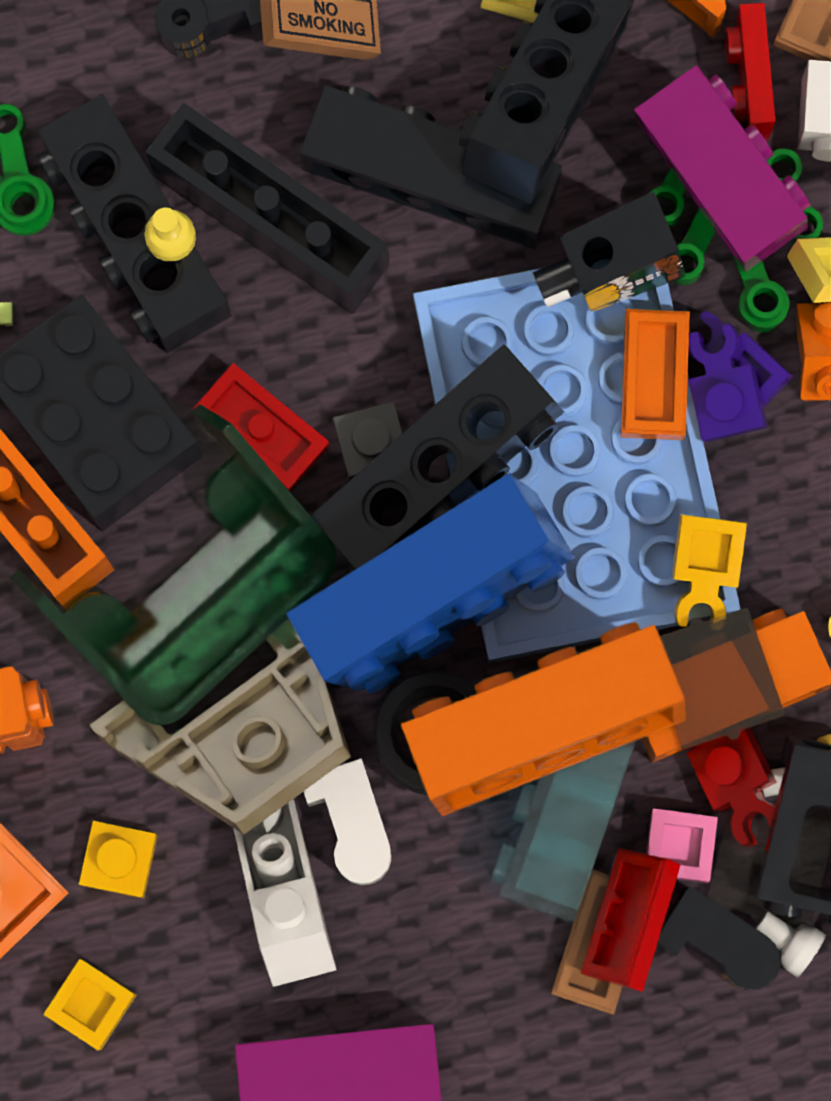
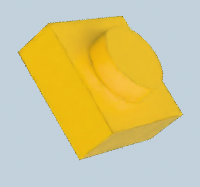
(118, 859)
(90, 1004)

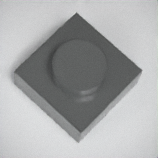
(366, 435)

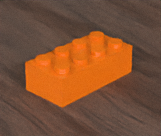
(545, 718)

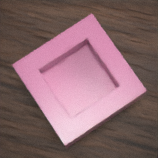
(685, 840)

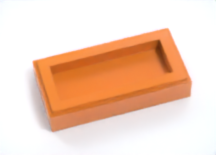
(655, 374)

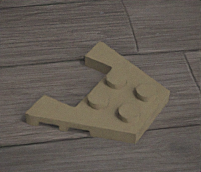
(249, 747)

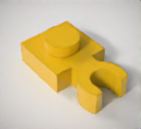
(706, 556)

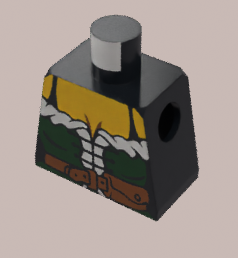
(639, 251)

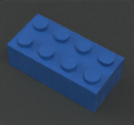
(432, 586)

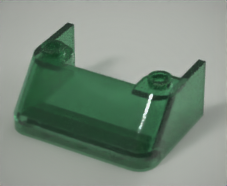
(213, 605)

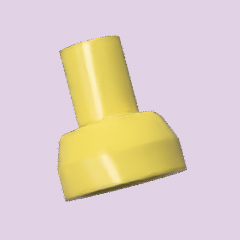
(170, 234)

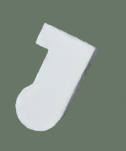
(362, 844)

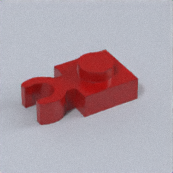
(734, 777)

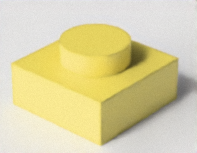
(813, 266)

